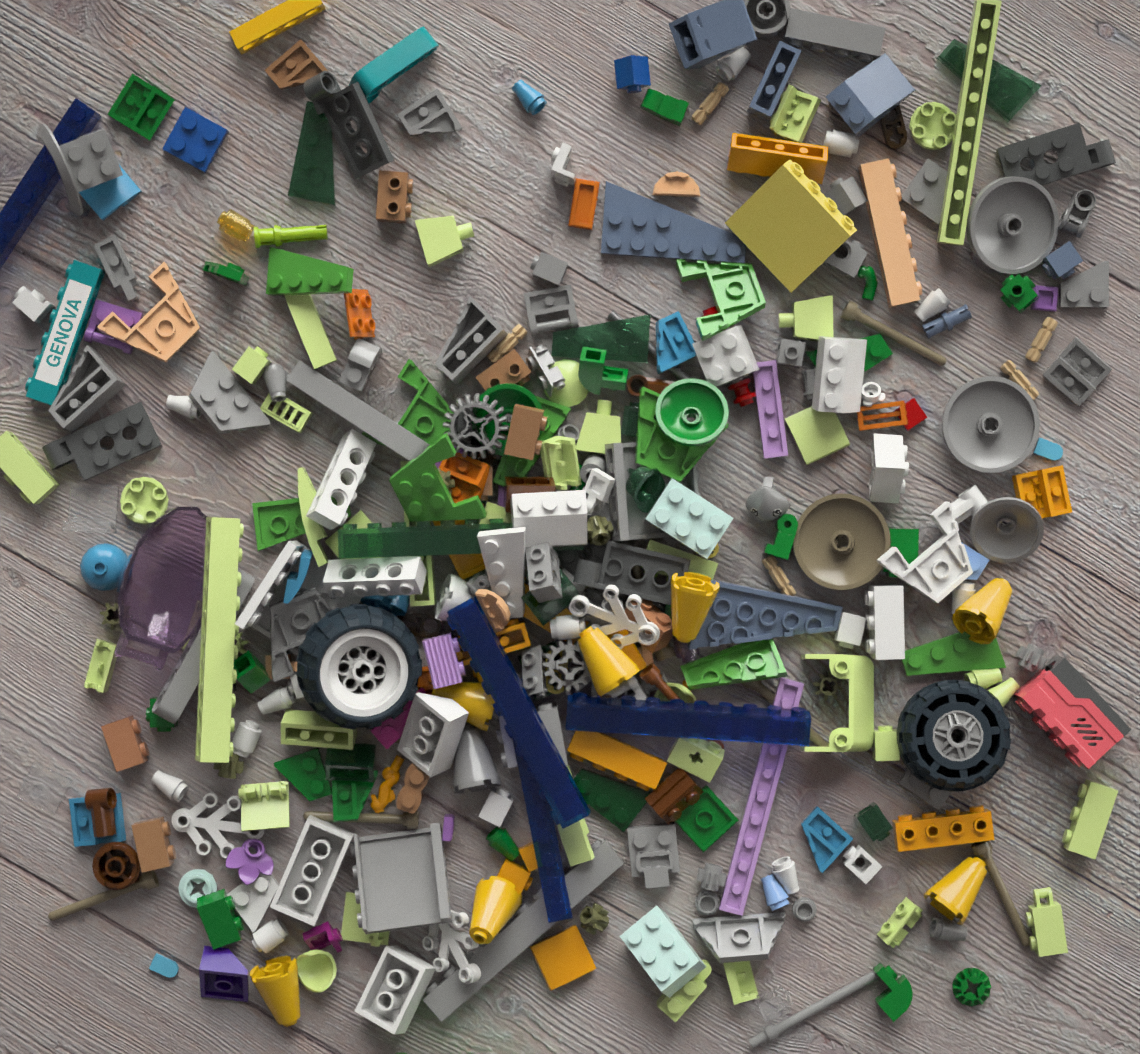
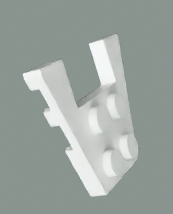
(937, 568)

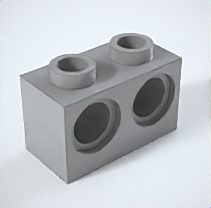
(543, 572)

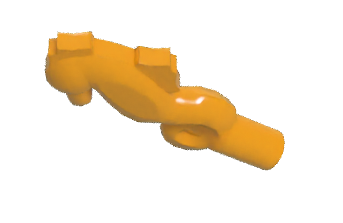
(391, 777)

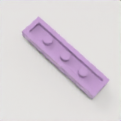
(770, 410)

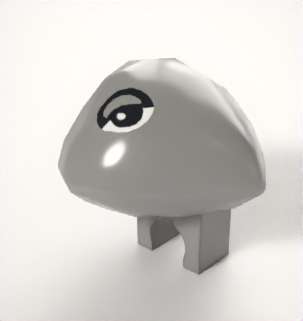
(767, 502)

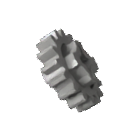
(567, 675)

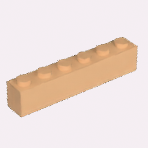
(889, 233)

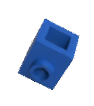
(632, 73)

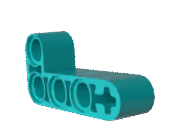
(394, 63)

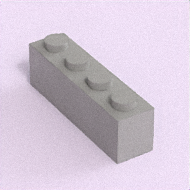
(834, 35)

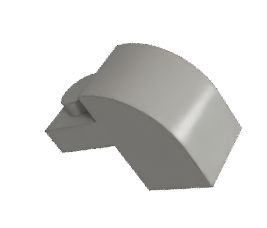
(360, 363)

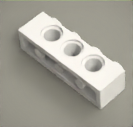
(322, 508)
(375, 576)

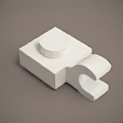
(599, 489)

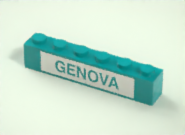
(66, 331)

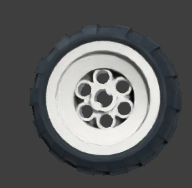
(329, 645)

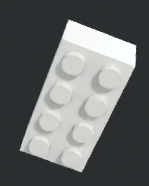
(312, 870)

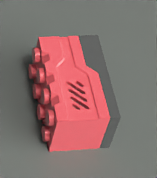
(1071, 712)

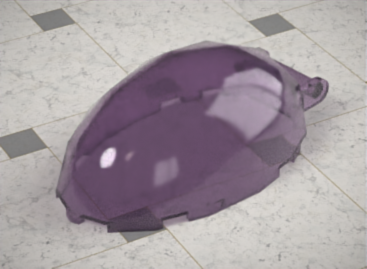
(162, 586)

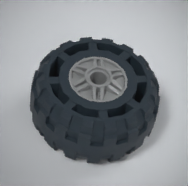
(927, 742)

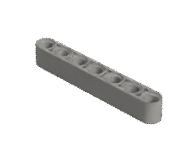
(356, 411)
(185, 674)

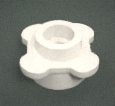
(871, 394)

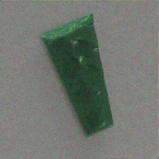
(1006, 87)
(313, 164)
(621, 338)

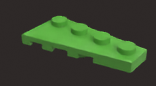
(519, 467)
(735, 665)

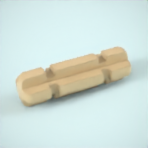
(710, 103)
(1041, 339)
(507, 343)
(1018, 377)
(778, 576)

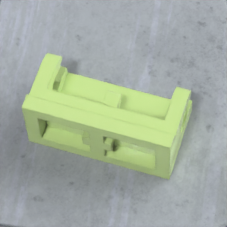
(561, 461)
(101, 666)
(740, 981)

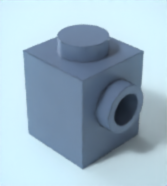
(1061, 261)

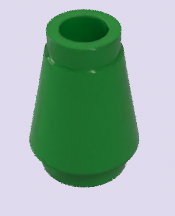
(503, 843)

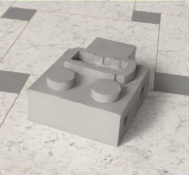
(653, 853)

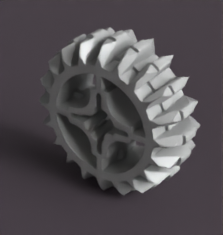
(470, 416)

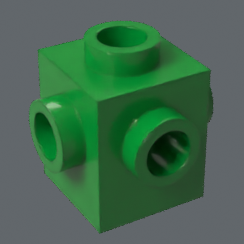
(1022, 300)

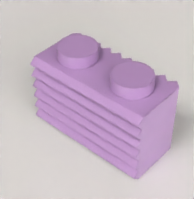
(443, 660)

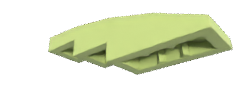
(311, 330)
(314, 531)
(576, 841)

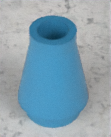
(529, 97)

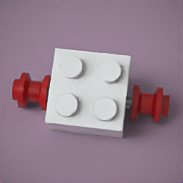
(728, 359)

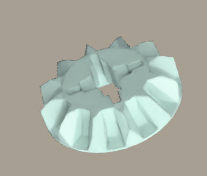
(186, 885)

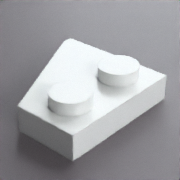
(254, 899)

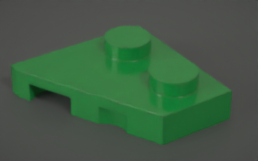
(230, 272)
(306, 773)
(350, 798)

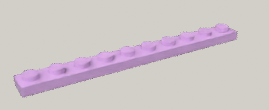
(757, 809)

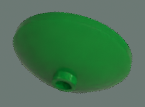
(507, 396)
(696, 400)

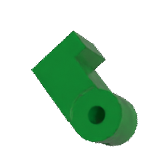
(664, 106)
(784, 538)

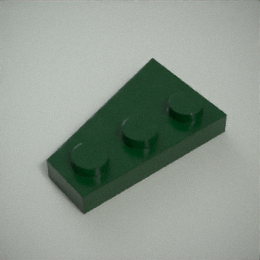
(611, 798)

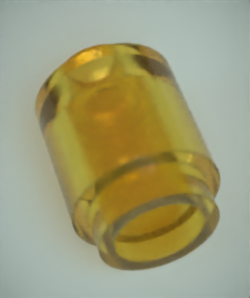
(235, 225)

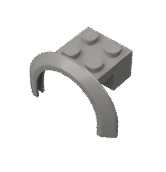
(81, 163)

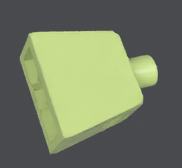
(442, 238)
(809, 318)
(599, 429)

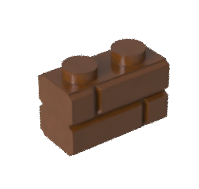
(674, 795)

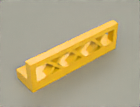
(274, 23)

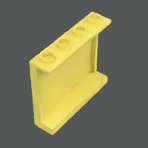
(791, 225)

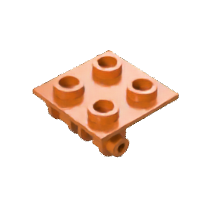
(359, 314)

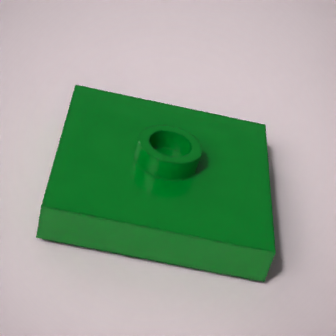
(706, 819)

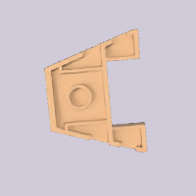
(164, 327)

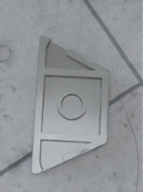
(224, 399)
(740, 936)

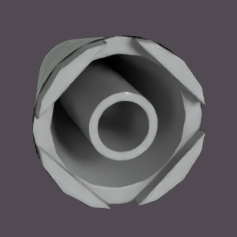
(473, 763)

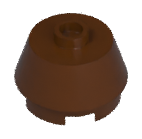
(116, 865)

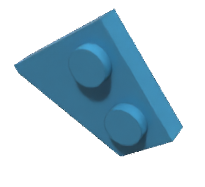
(673, 342)
(824, 838)

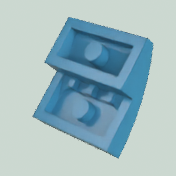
(111, 195)
(296, 579)
(83, 827)

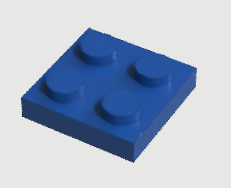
(195, 139)

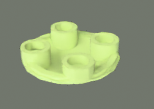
(932, 125)
(573, 392)
(144, 500)

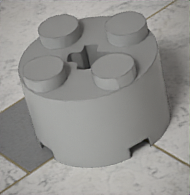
(775, 22)

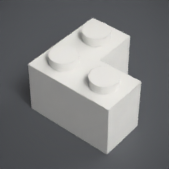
(887, 468)

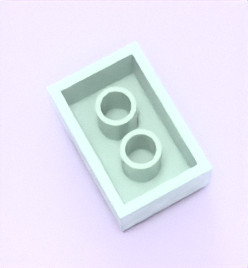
(689, 518)
(663, 951)

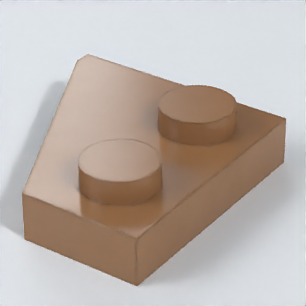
(295, 67)

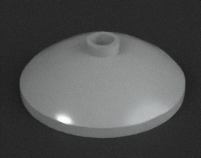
(1006, 541)

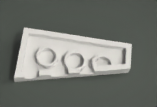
(505, 565)

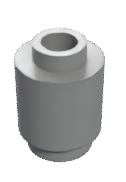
(592, 461)

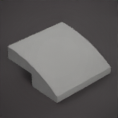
(1077, 371)

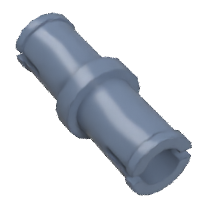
(946, 321)

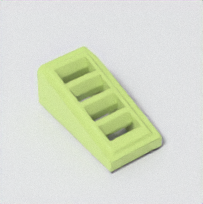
(302, 422)

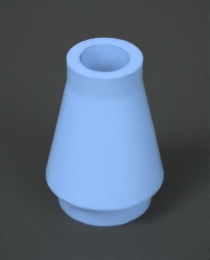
(774, 893)

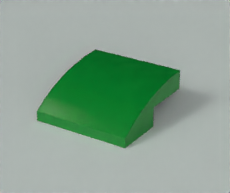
(140, 107)

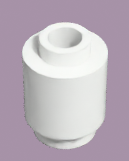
(841, 143)
(567, 627)
(246, 738)
(269, 936)

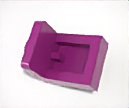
(323, 936)

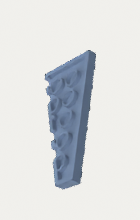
(652, 230)
(755, 614)

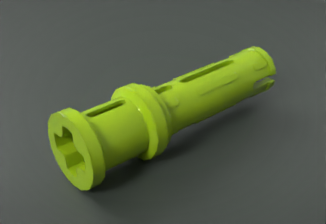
(279, 235)

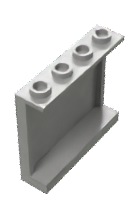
(625, 516)
(401, 880)

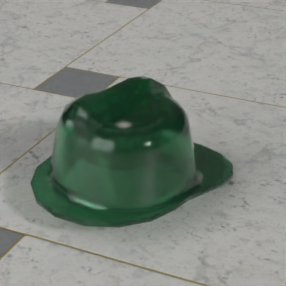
(645, 486)

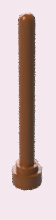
(652, 676)

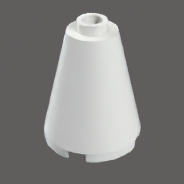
(453, 593)

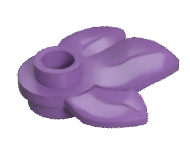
(250, 864)

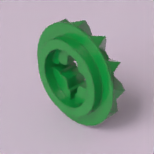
(960, 985)

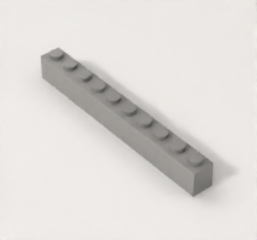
(519, 932)

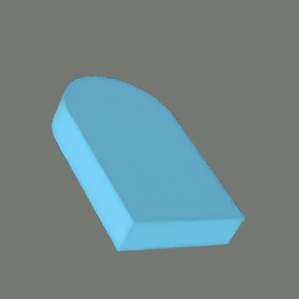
(1048, 449)
(164, 966)

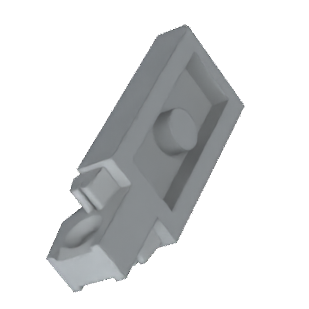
(118, 267)

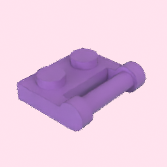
(99, 313)

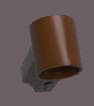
(653, 384)
(101, 804)

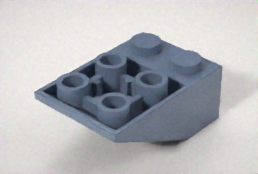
(712, 33)

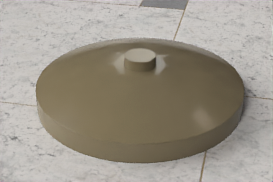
(841, 541)

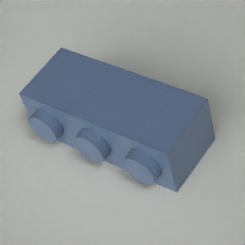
(774, 81)

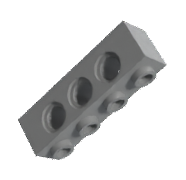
(851, 263)

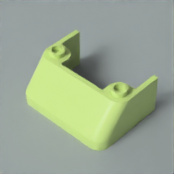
(860, 731)

